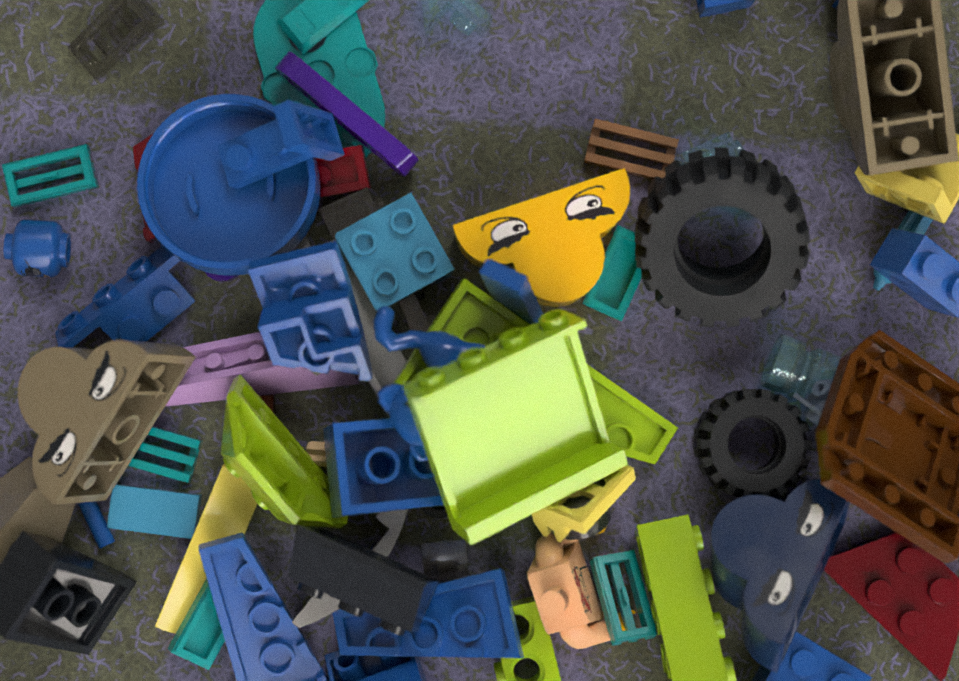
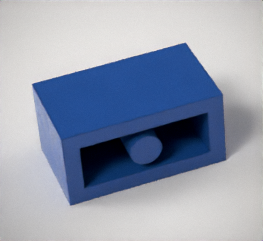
(920, 270)

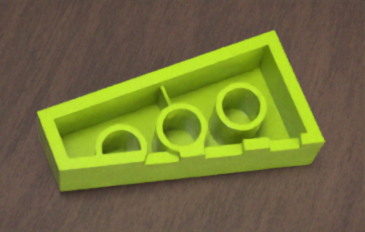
(682, 601)

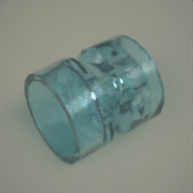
(795, 368)

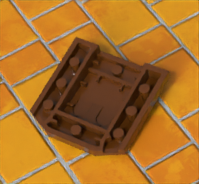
(894, 442)

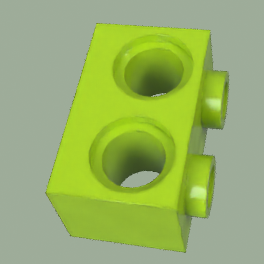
(535, 645)

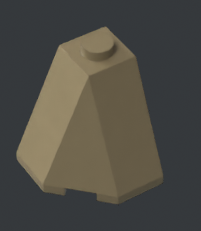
(27, 509)

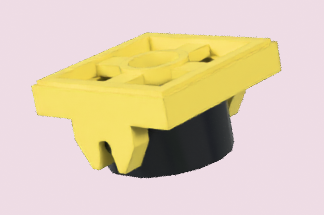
(586, 510)

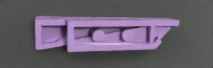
(246, 355)

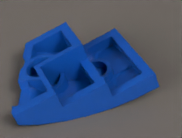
(310, 311)

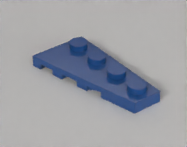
(463, 620)

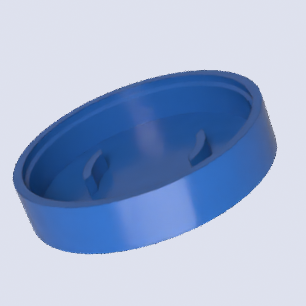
(190, 200)

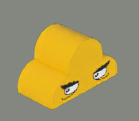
(551, 237)

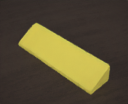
(225, 514)

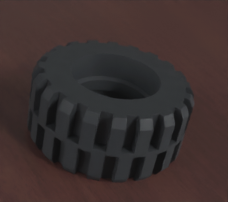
(732, 290)

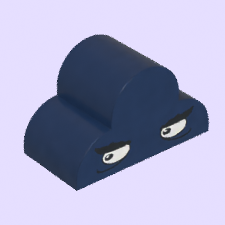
(771, 560)

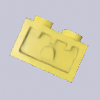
(924, 190)

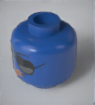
(38, 248)

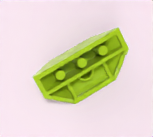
(273, 462)

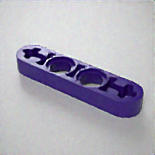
(346, 114)

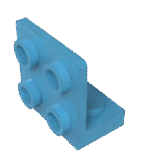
(394, 252)

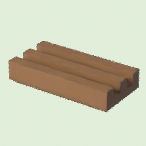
(635, 134)

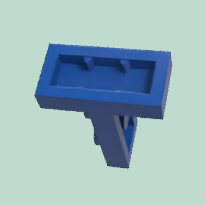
(288, 140)

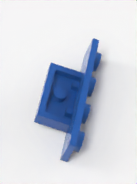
(134, 305)

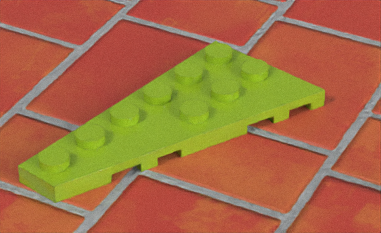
(481, 320)

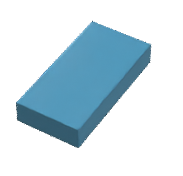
(154, 511)

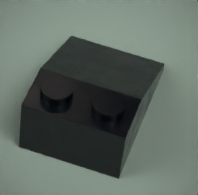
(57, 595)

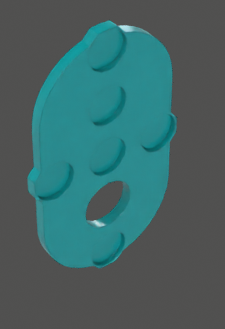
(341, 61)

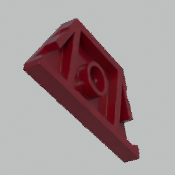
(905, 593)

